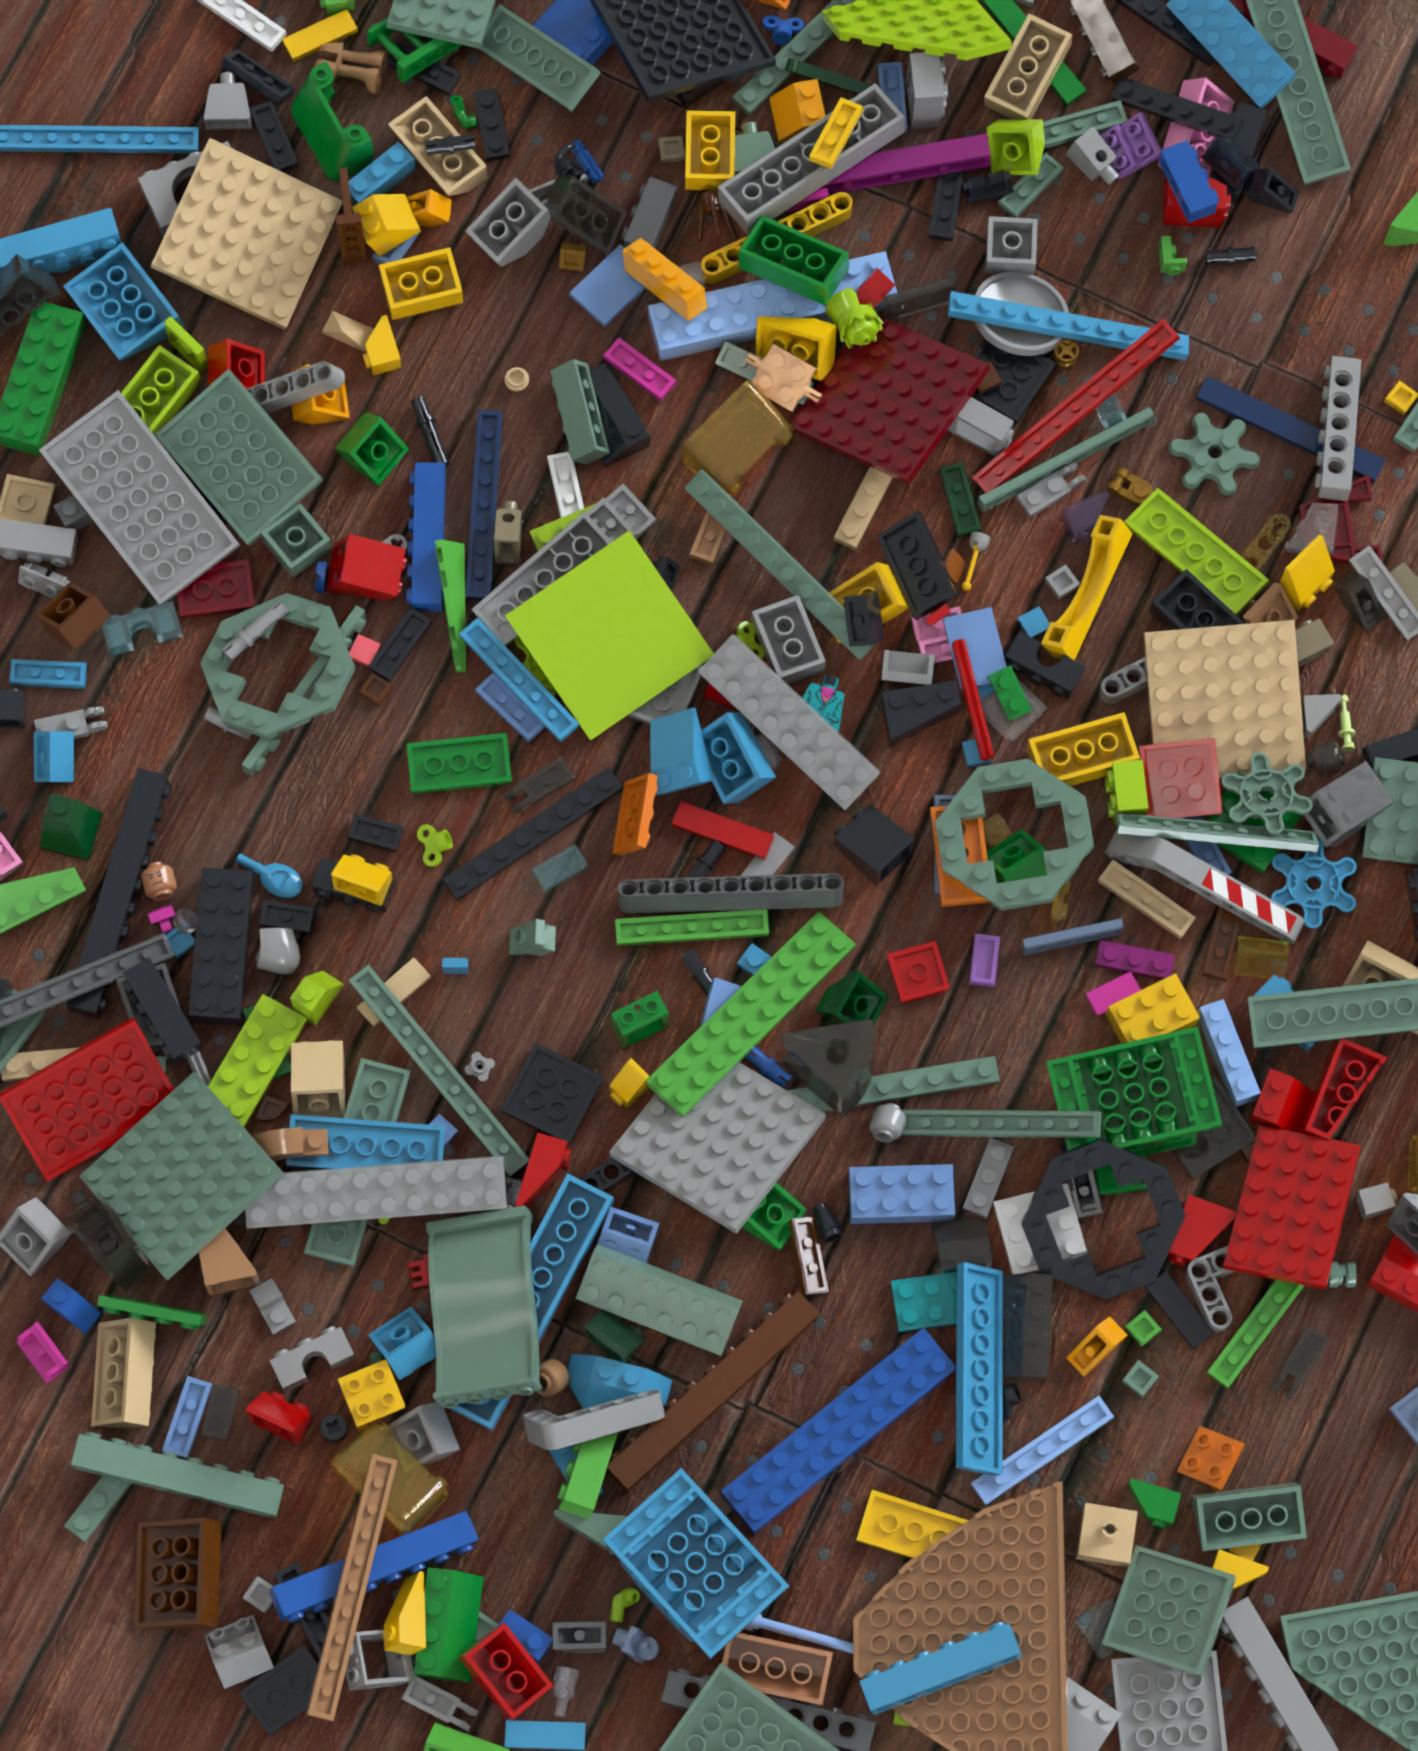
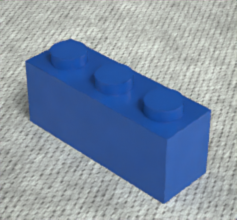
(1188, 181)

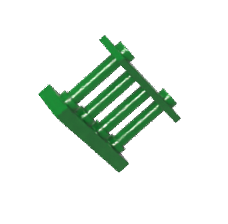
(418, 60)

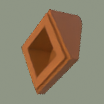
(955, 565)

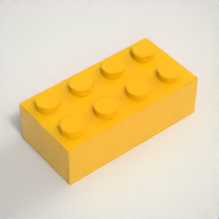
(1085, 749)

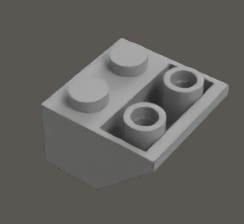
(238, 1651)

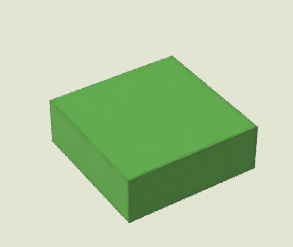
(1143, 1328)

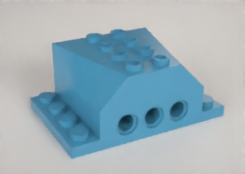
(694, 1564)

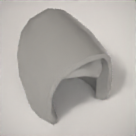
(278, 951)

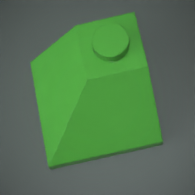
(1405, 226)

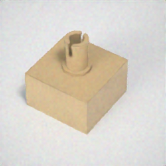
(1106, 1535)

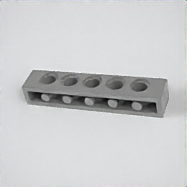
(1347, 372)

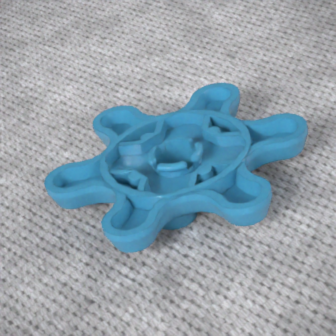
(1326, 872)

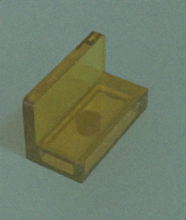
(1261, 957)

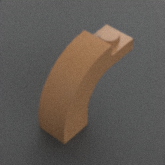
(293, 1143)

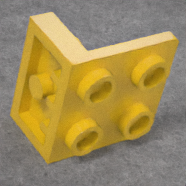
(371, 1394)

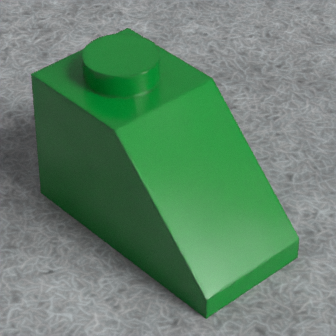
(1155, 1502)

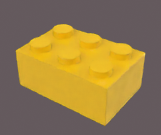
(709, 149)
(421, 283)
(1153, 1011)

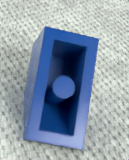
(70, 1306)

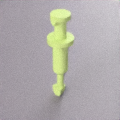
(1346, 731)

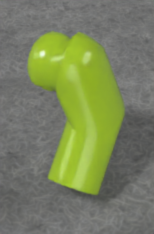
(621, 1602)

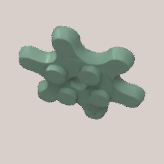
(1217, 469)
(1266, 779)

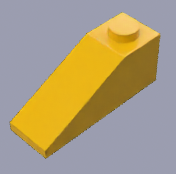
(405, 1624)

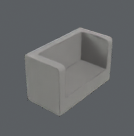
(908, 667)

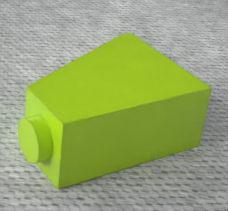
(315, 995)

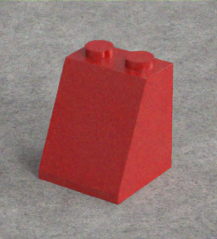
(1174, 215)
(365, 568)

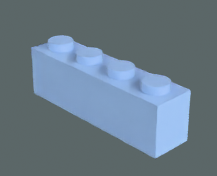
(1228, 1053)

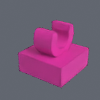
(162, 915)

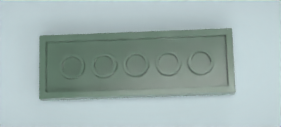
(537, 58)

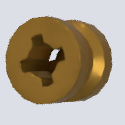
(1068, 348)

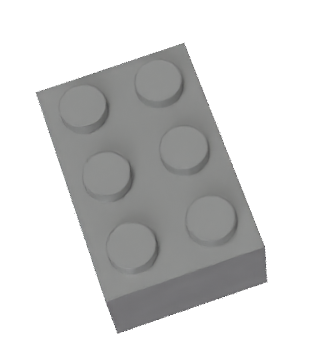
(926, 90)
(788, 640)

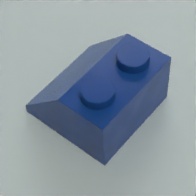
(532, 1638)

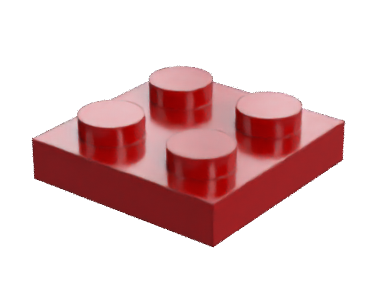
(918, 972)

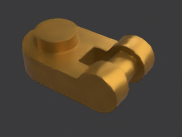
(1137, 492)

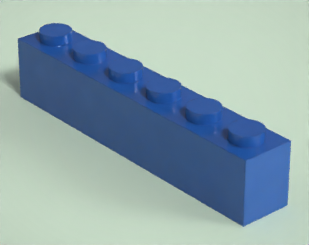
(426, 526)

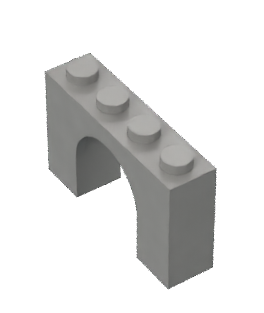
(161, 185)

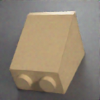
(318, 1079)

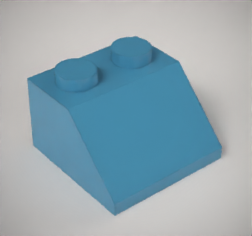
(405, 1343)

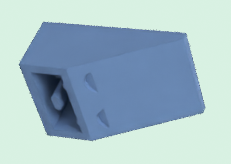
(629, 1234)

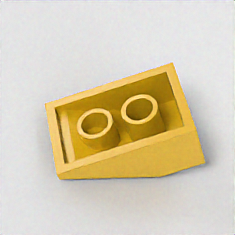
(803, 337)
(1308, 574)
(875, 578)

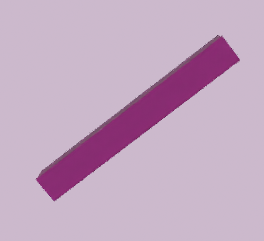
(914, 163)

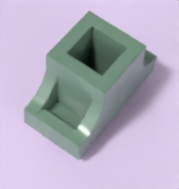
(532, 938)

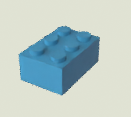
(735, 758)

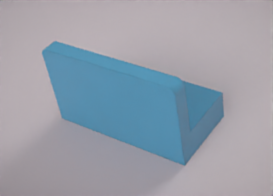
(53, 756)

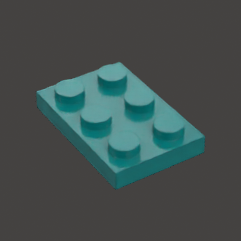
(925, 1302)

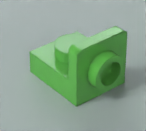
(1167, 257)

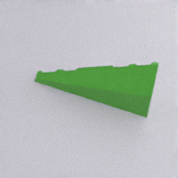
(452, 574)

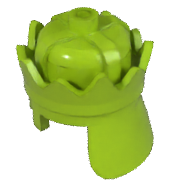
(855, 322)

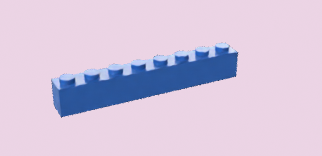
(391, 1559)

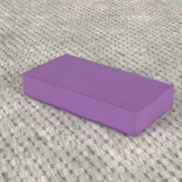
(984, 960)

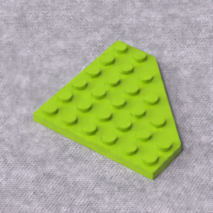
(931, 25)

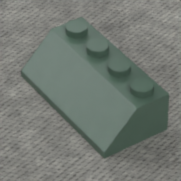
(1249, 1516)

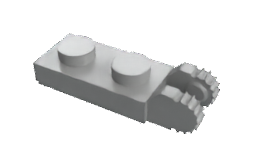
(1049, 490)
(73, 722)
(437, 1702)

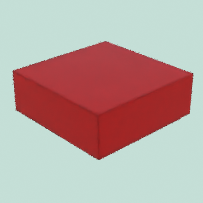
(937, 615)

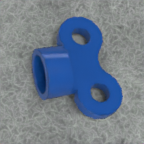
(782, 29)

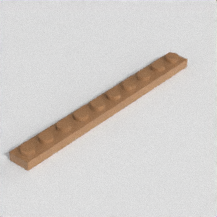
(351, 1588)

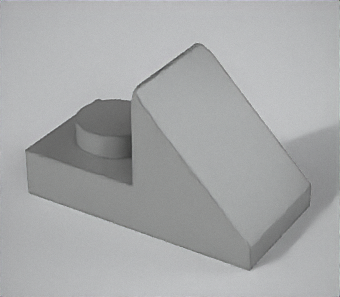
(272, 1306)

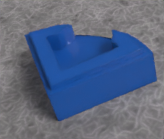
(322, 574)

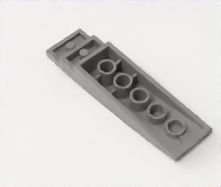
(568, 549)

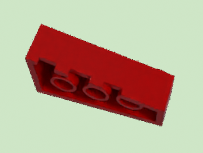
(1339, 1086)

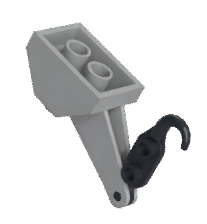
(520, 215)

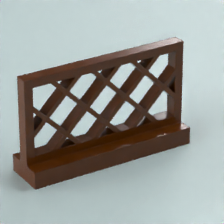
(350, 227)

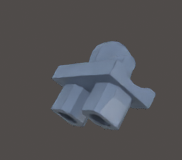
(636, 1644)

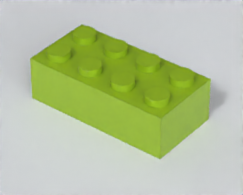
(161, 388)

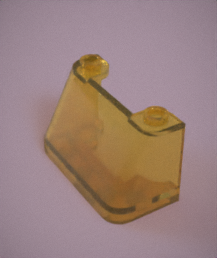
(736, 437)
(413, 1490)

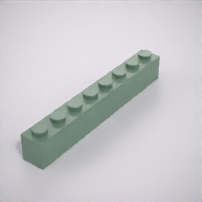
(176, 1475)

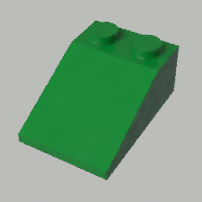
(771, 1217)

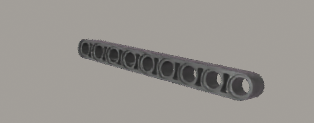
(730, 893)

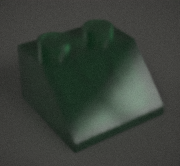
(614, 1336)

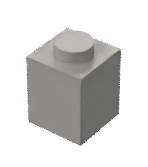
(1376, 1200)

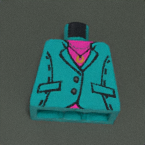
(826, 700)

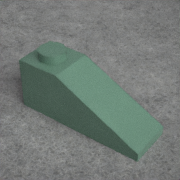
(594, 1528)

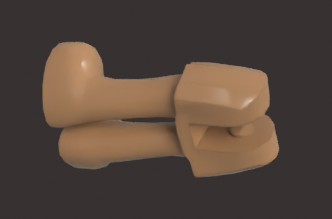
(371, 76)

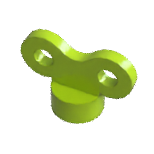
(748, 638)
(434, 844)

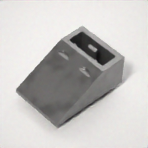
(1347, 805)

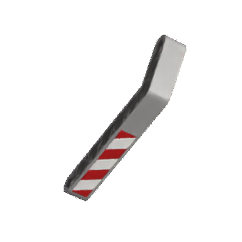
(1206, 881)

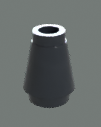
(826, 1223)

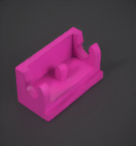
(42, 1353)

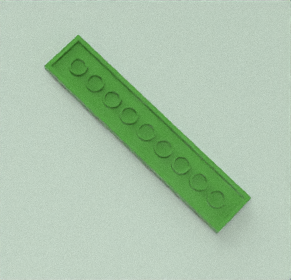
(750, 1014)

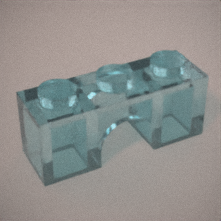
(159, 618)

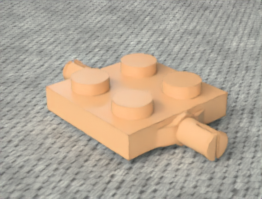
(783, 377)

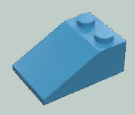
(678, 752)

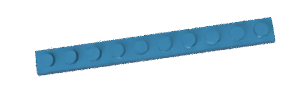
(99, 139)
(1054, 323)

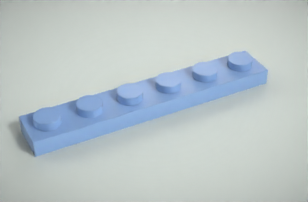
(1043, 1450)

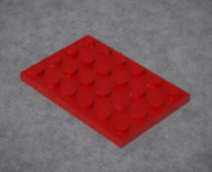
(86, 1099)
(1292, 1207)

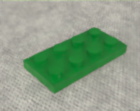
(459, 763)
(162, 1313)

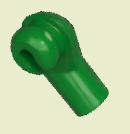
(460, 114)

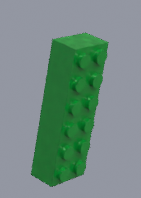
(39, 377)

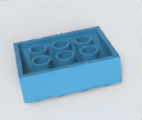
(122, 303)

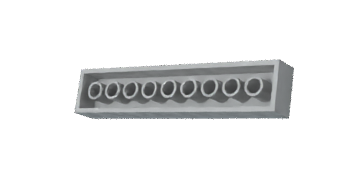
(381, 1192)

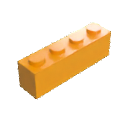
(664, 279)

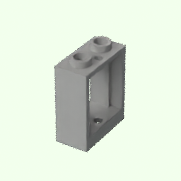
(983, 427)
(399, 1668)

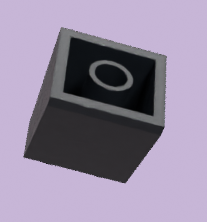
(873, 843)

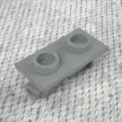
(35, 578)

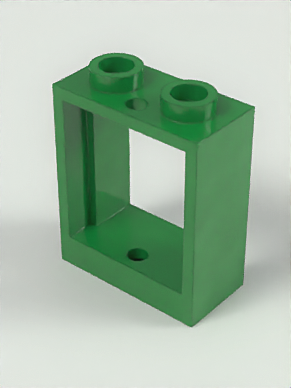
(635, 1026)

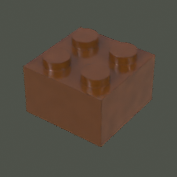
(72, 615)

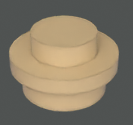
(516, 379)

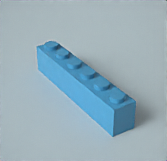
(941, 1668)

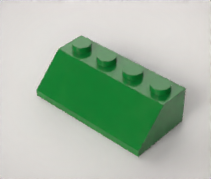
(450, 1623)

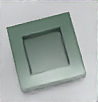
(1140, 1378)

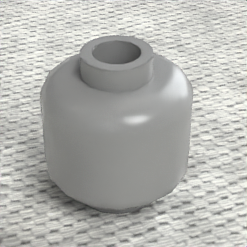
(887, 1122)

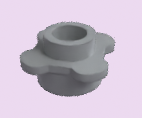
(478, 1059)

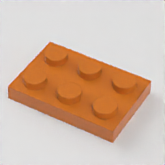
(635, 814)

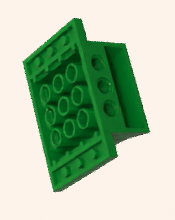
(1148, 1090)

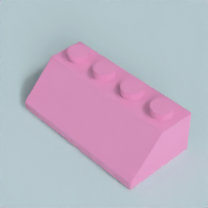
(1205, 93)

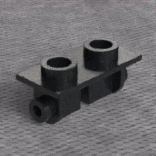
(977, 189)

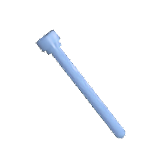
(799, 1633)

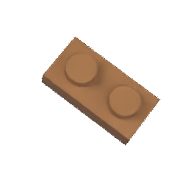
(708, 540)

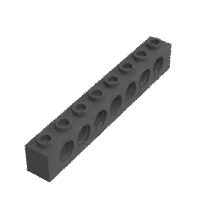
(862, 1725)

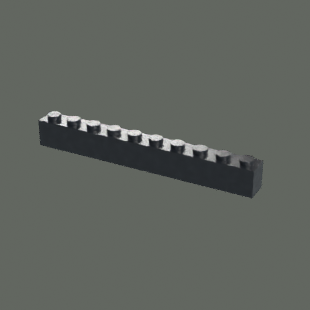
(123, 881)

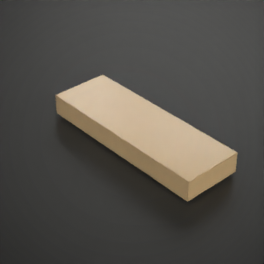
(402, 986)

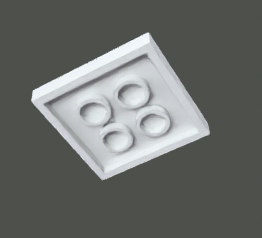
(1062, 1223)

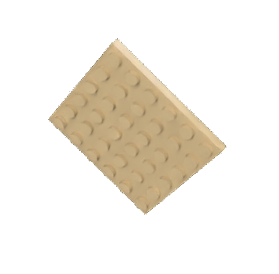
(246, 234)
(1228, 687)

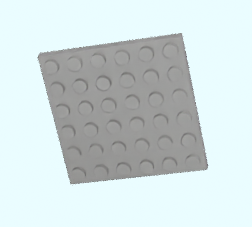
(725, 1148)

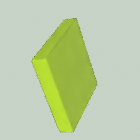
(186, 345)

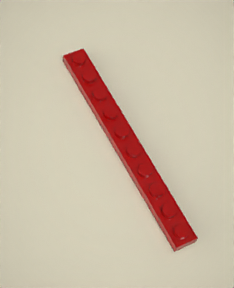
(1076, 406)

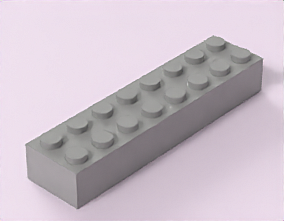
(788, 175)
(789, 722)

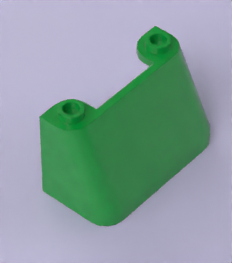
(329, 142)

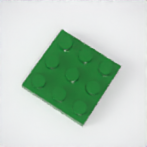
(1254, 856)

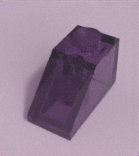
(1082, 516)

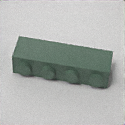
(579, 412)

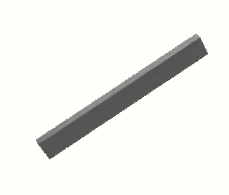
(81, 980)

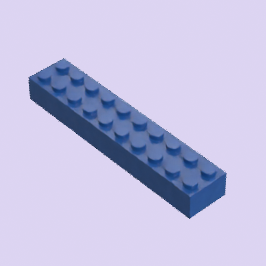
(838, 1431)

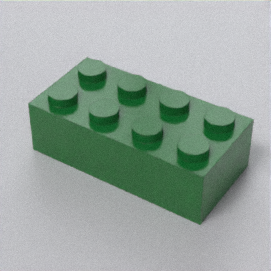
(793, 260)

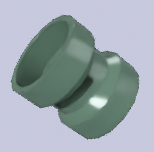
(1342, 1274)

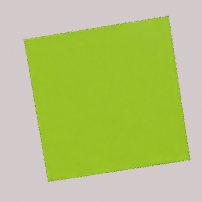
(609, 635)

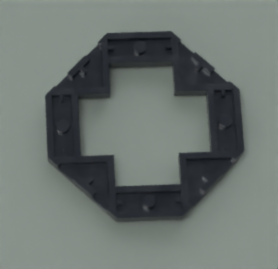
(1079, 1268)

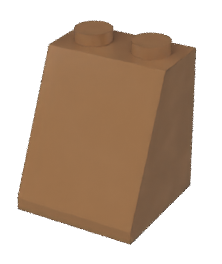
(226, 1266)

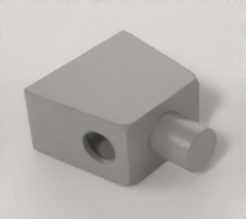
(227, 105)
(1093, 156)

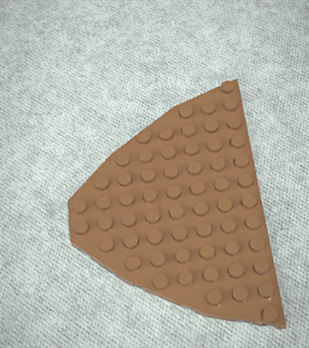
(982, 1573)

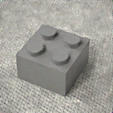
(1011, 245)

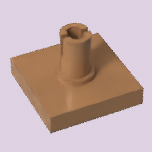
(1271, 606)

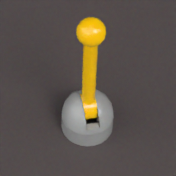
(978, 542)

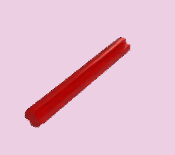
(972, 699)

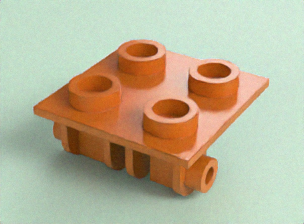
(1210, 1458)

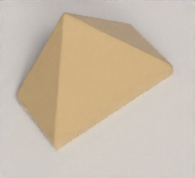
(347, 331)

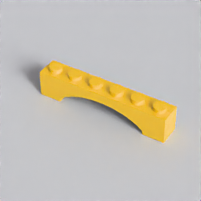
(1107, 548)

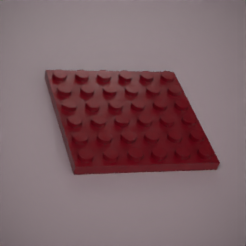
(890, 400)

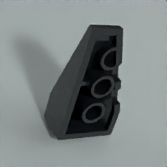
(620, 420)

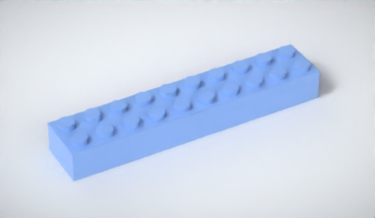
(735, 309)

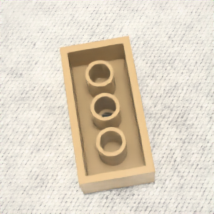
(1038, 49)

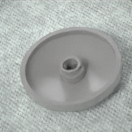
(1024, 290)

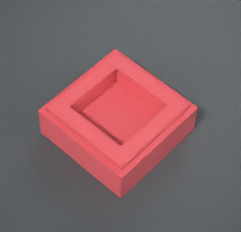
(364, 650)

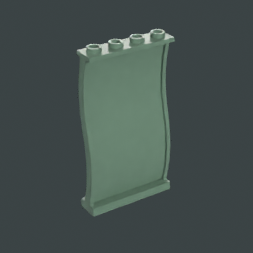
(483, 1306)

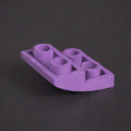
(1132, 144)

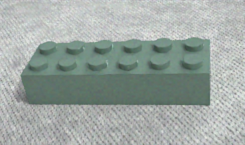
(659, 1299)

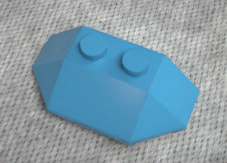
(602, 1380)

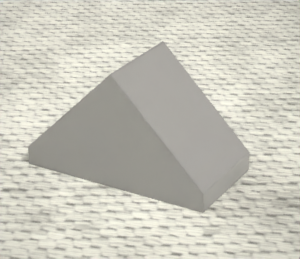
(1316, 710)

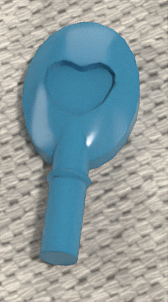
(275, 877)

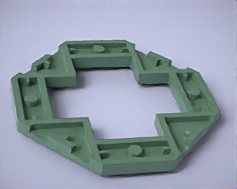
(294, 708)
(1047, 792)

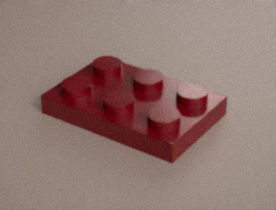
(218, 591)

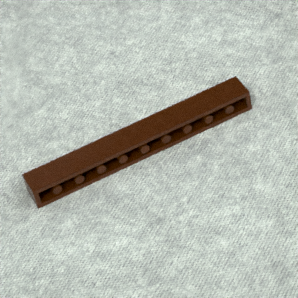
(712, 1391)

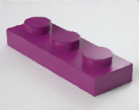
(1134, 959)

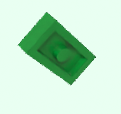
(1009, 693)

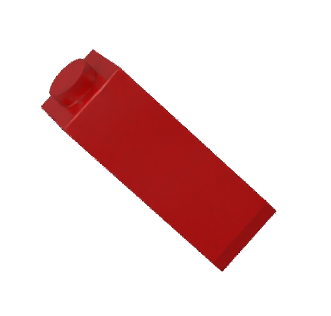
(1199, 1229)

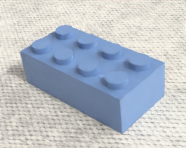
(901, 1194)

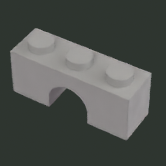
(290, 1364)

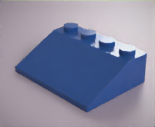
(576, 28)

